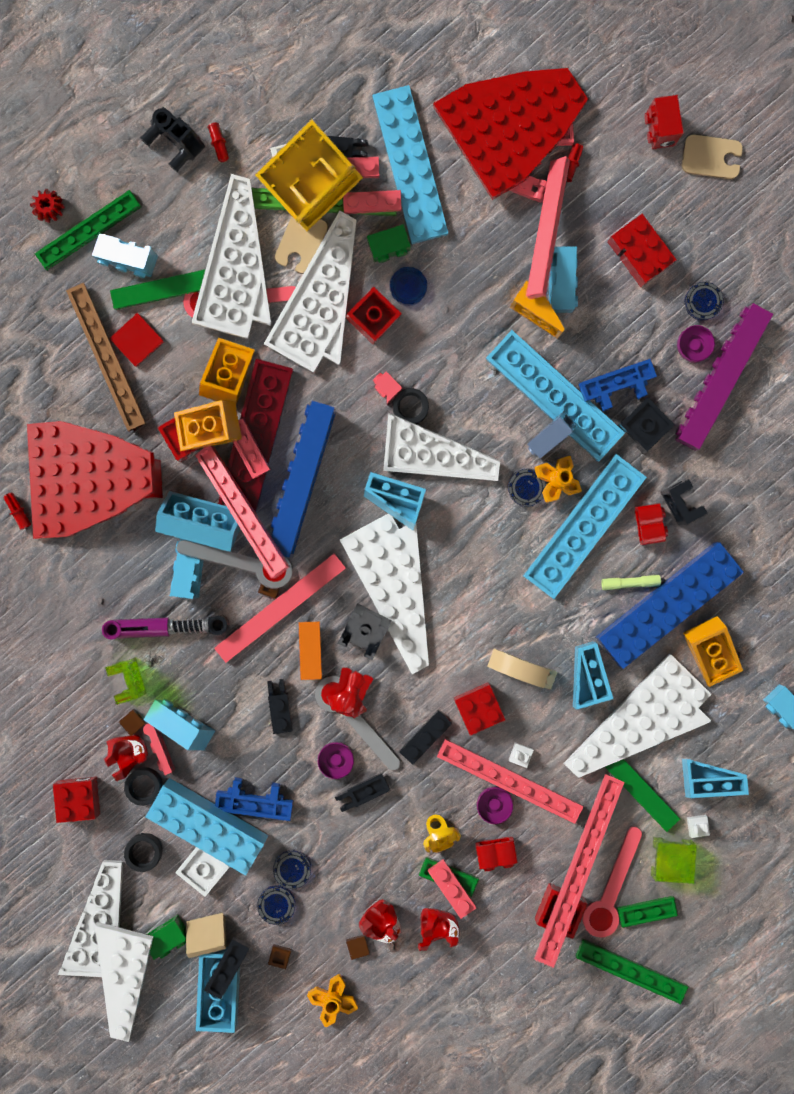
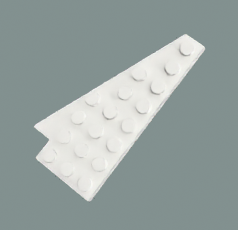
(234, 278)
(316, 311)
(392, 576)
(653, 713)

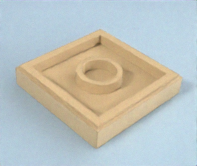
(205, 935)

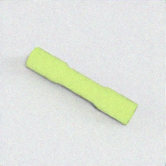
(618, 583)

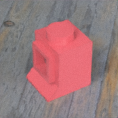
(386, 386)

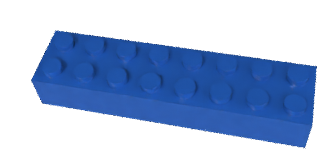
(302, 476)
(669, 604)

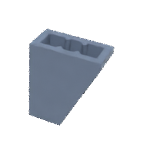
(551, 435)

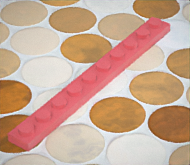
(579, 871)

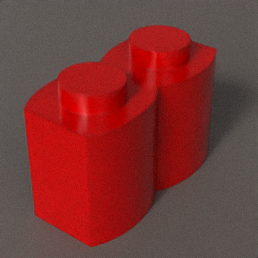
(650, 524)
(496, 853)

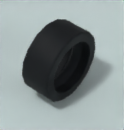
(411, 392)
(129, 782)
(141, 867)

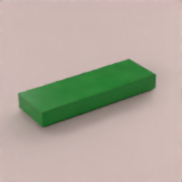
(467, 880)
(647, 911)

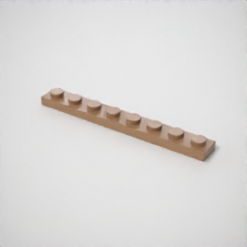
(106, 357)

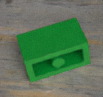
(388, 244)
(167, 936)

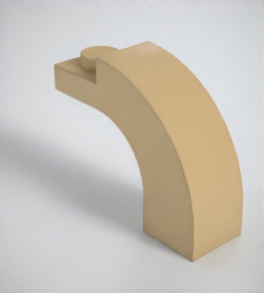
(522, 669)

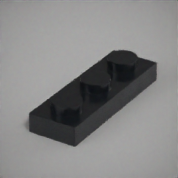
(425, 737)
(227, 968)

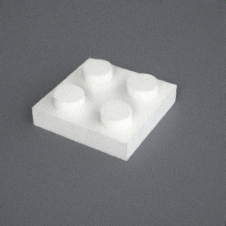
(201, 871)

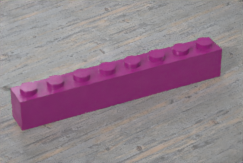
(723, 377)

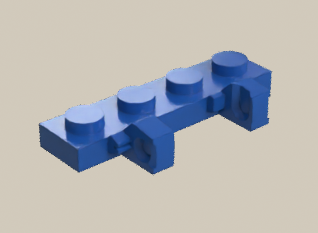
(603, 386)
(267, 806)

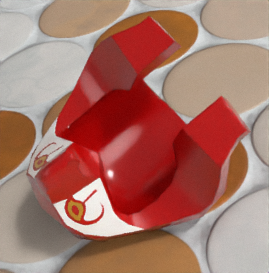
(125, 752)
(381, 922)
(438, 925)

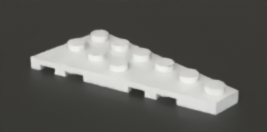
(425, 452)
(101, 907)
(123, 969)

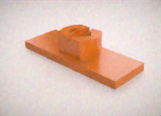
(310, 650)

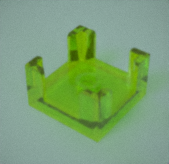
(132, 679)
(674, 861)

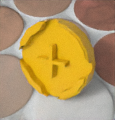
(440, 838)

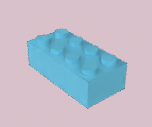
(197, 521)
(213, 1013)

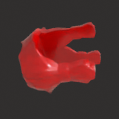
(350, 693)

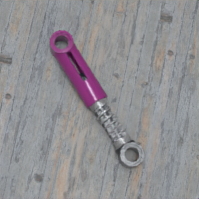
(162, 627)

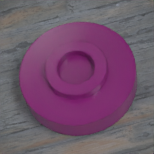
(695, 343)
(335, 760)
(494, 805)

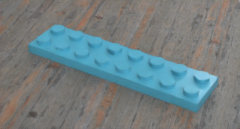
(410, 164)
(554, 394)
(584, 526)

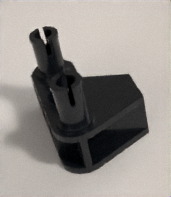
(178, 133)

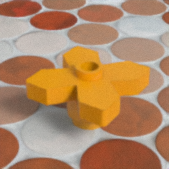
(558, 479)
(332, 1000)

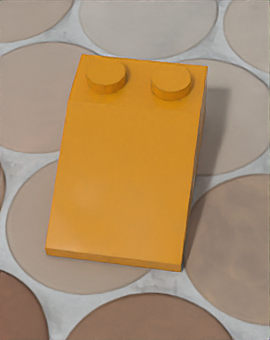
(538, 312)
(226, 371)
(208, 425)
(713, 651)

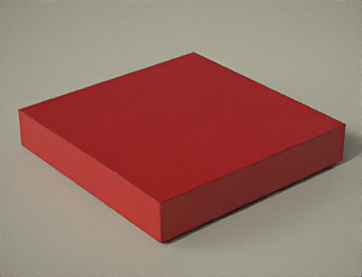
(136, 340)

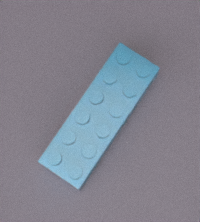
(207, 826)

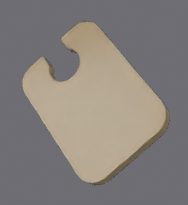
(706, 156)
(302, 242)

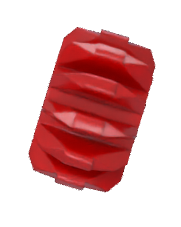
(49, 199)

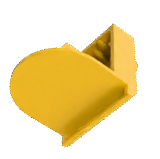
(309, 175)

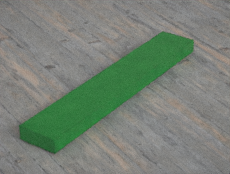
(88, 230)
(157, 290)
(644, 794)
(631, 971)

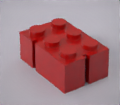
(645, 251)

